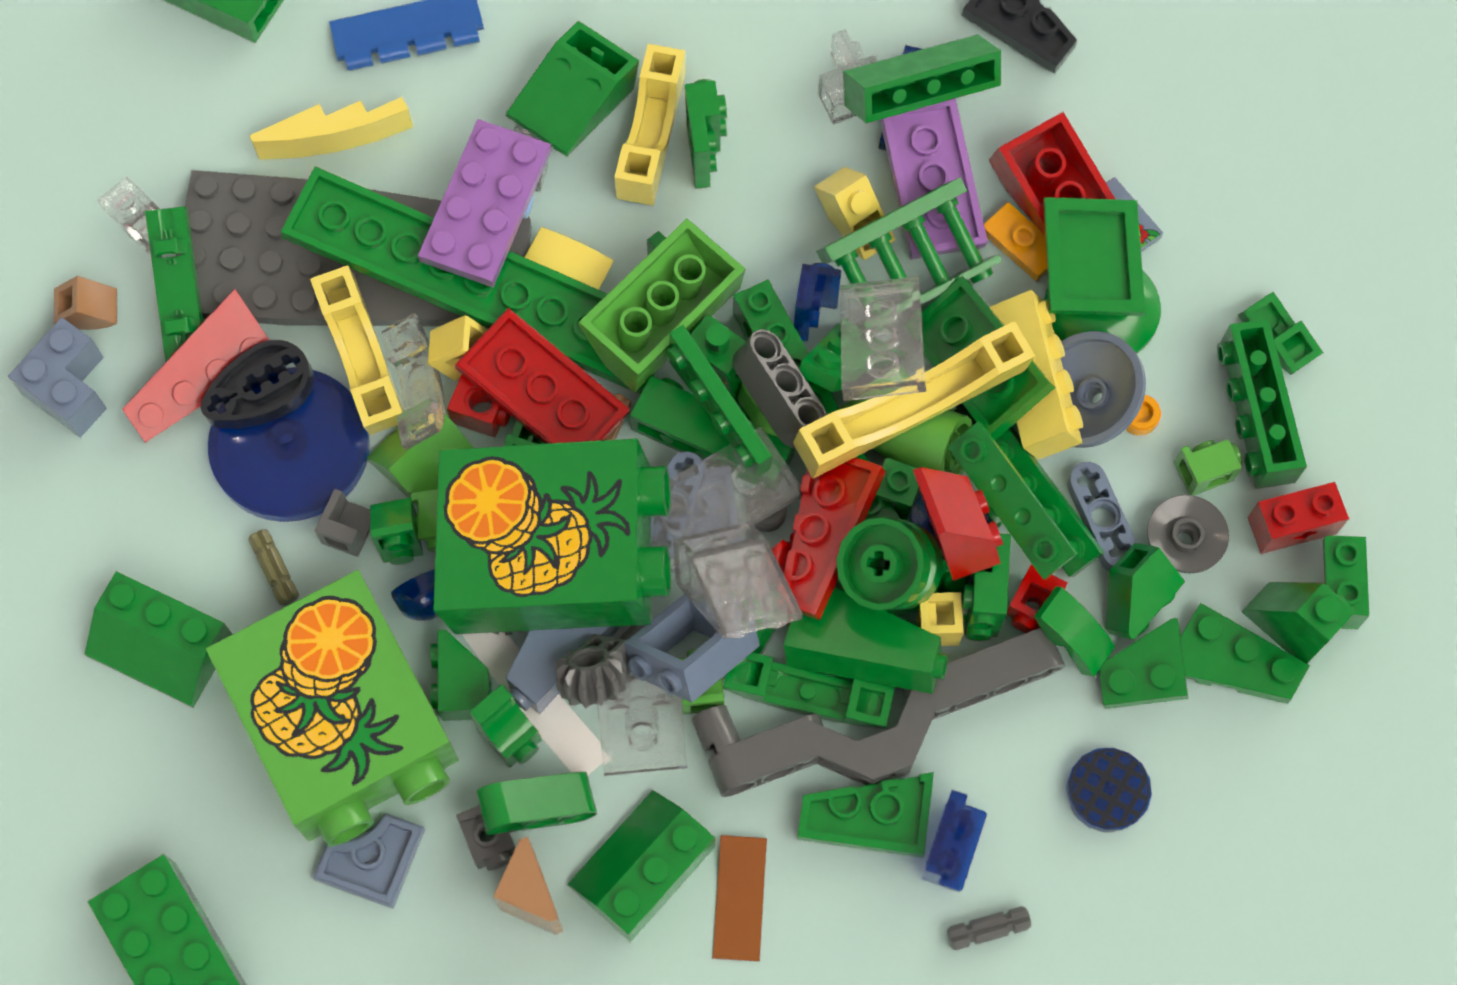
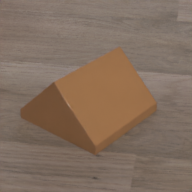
(525, 892)

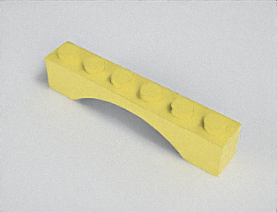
(870, 423)

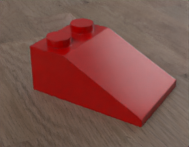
(1048, 164)

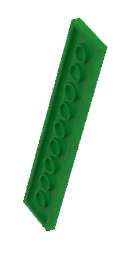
(385, 241)

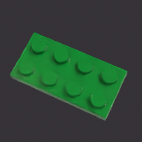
(958, 321)

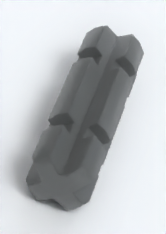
(989, 928)

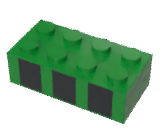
(163, 929)

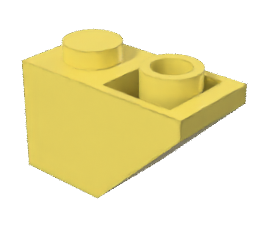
(850, 204)

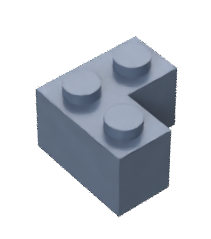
(54, 376)

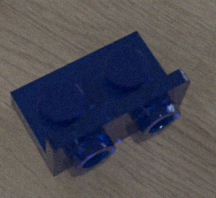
(817, 288)
(954, 843)

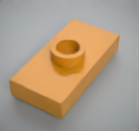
(1018, 240)

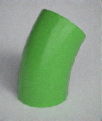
(926, 443)

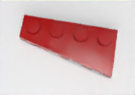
(826, 514)

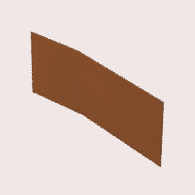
(739, 898)

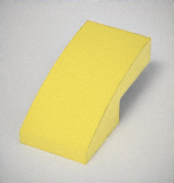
(569, 257)

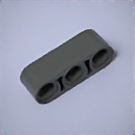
(777, 385)

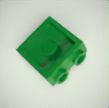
(705, 127)
(987, 596)

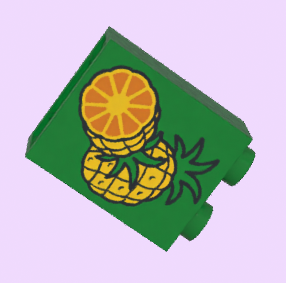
(549, 537)

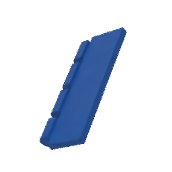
(396, 28)

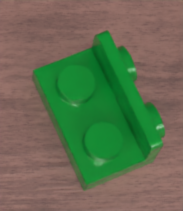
(1347, 574)

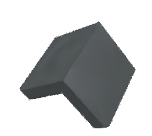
(343, 524)

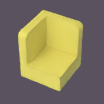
(451, 343)

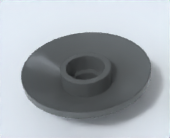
(1197, 519)

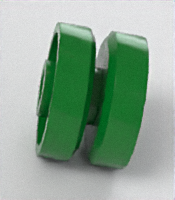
(913, 561)

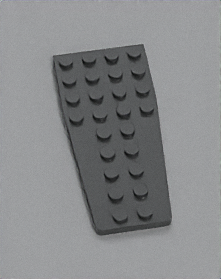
(240, 247)

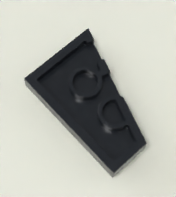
(1025, 27)

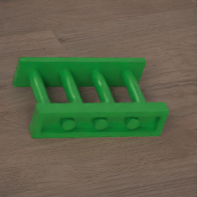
(911, 219)
(1026, 501)

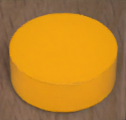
(1147, 417)

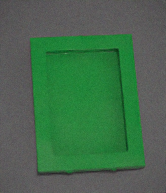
(1093, 257)

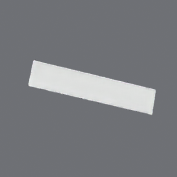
(557, 723)

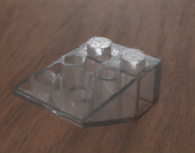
(734, 580)

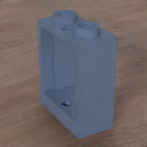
(700, 670)

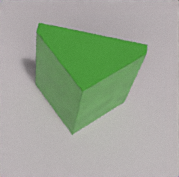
(417, 467)

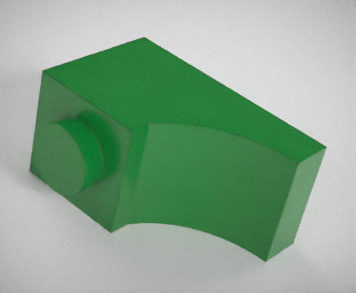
(506, 727)

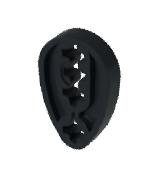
(253, 366)

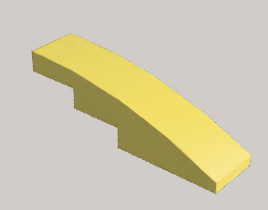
(316, 134)

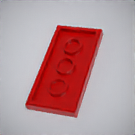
(540, 384)

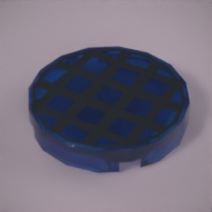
(1108, 790)

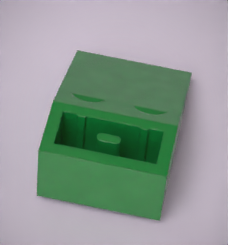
(574, 88)

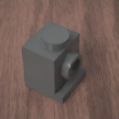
(485, 854)

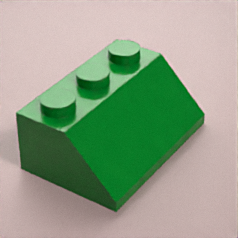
(154, 639)
(643, 864)

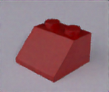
(959, 521)

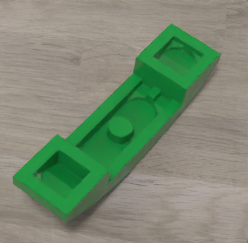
(810, 692)

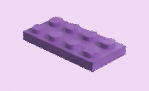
(924, 153)
(485, 203)

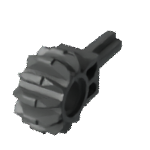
(595, 669)

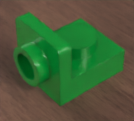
(898, 487)

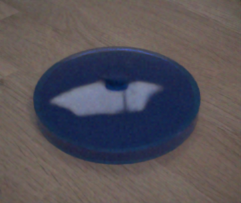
(295, 462)

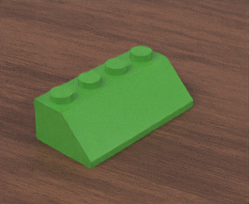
(668, 289)

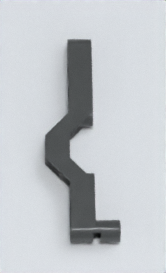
(883, 756)

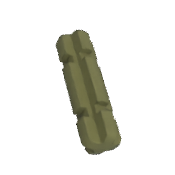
(273, 567)

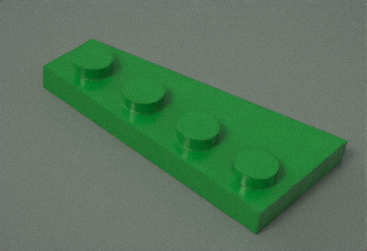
(717, 401)

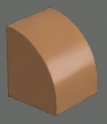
(85, 304)

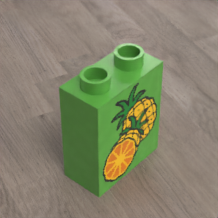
(334, 710)

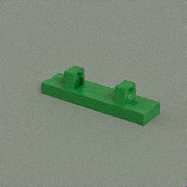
(174, 276)

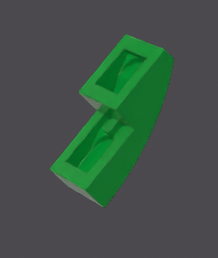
(1292, 340)
(1073, 627)

